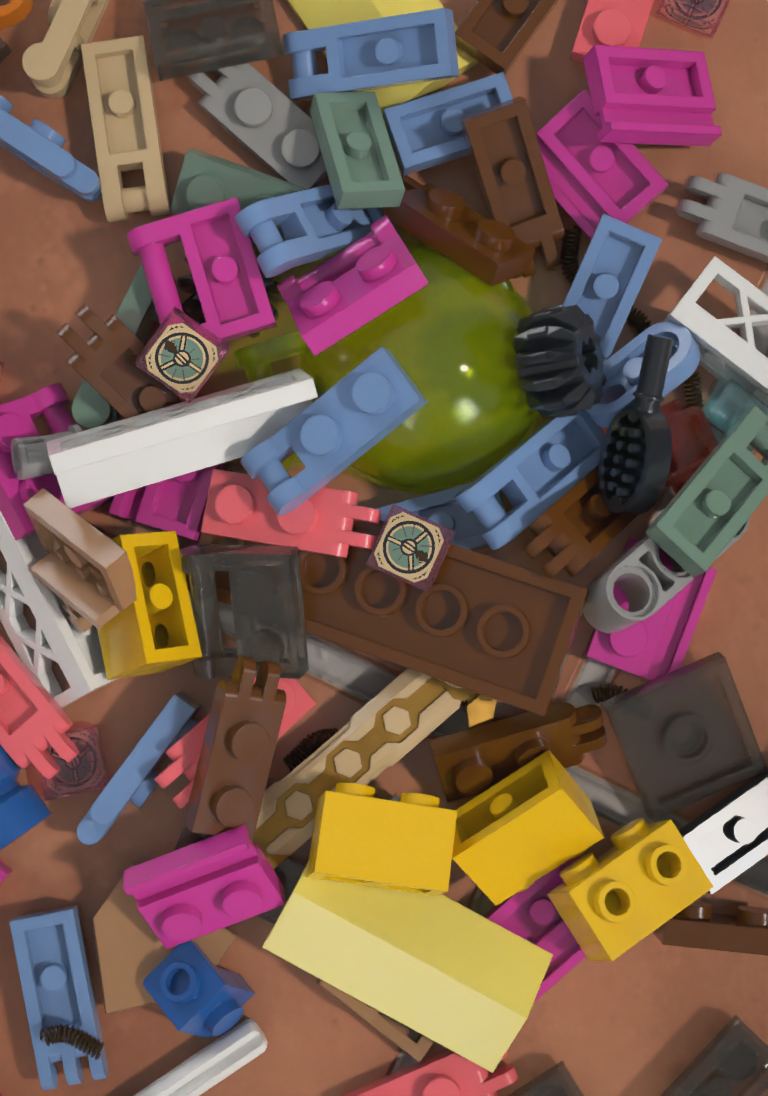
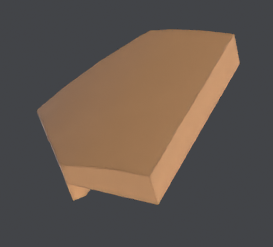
(80, 564)
(131, 950)

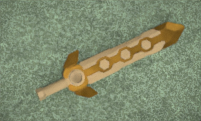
(359, 752)

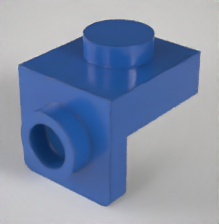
(197, 993)

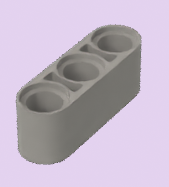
(642, 580)

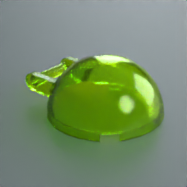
(460, 356)

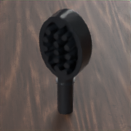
(639, 439)

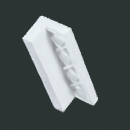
(720, 348)
(176, 438)
(55, 635)

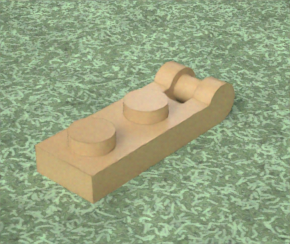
(57, 59)
(125, 126)

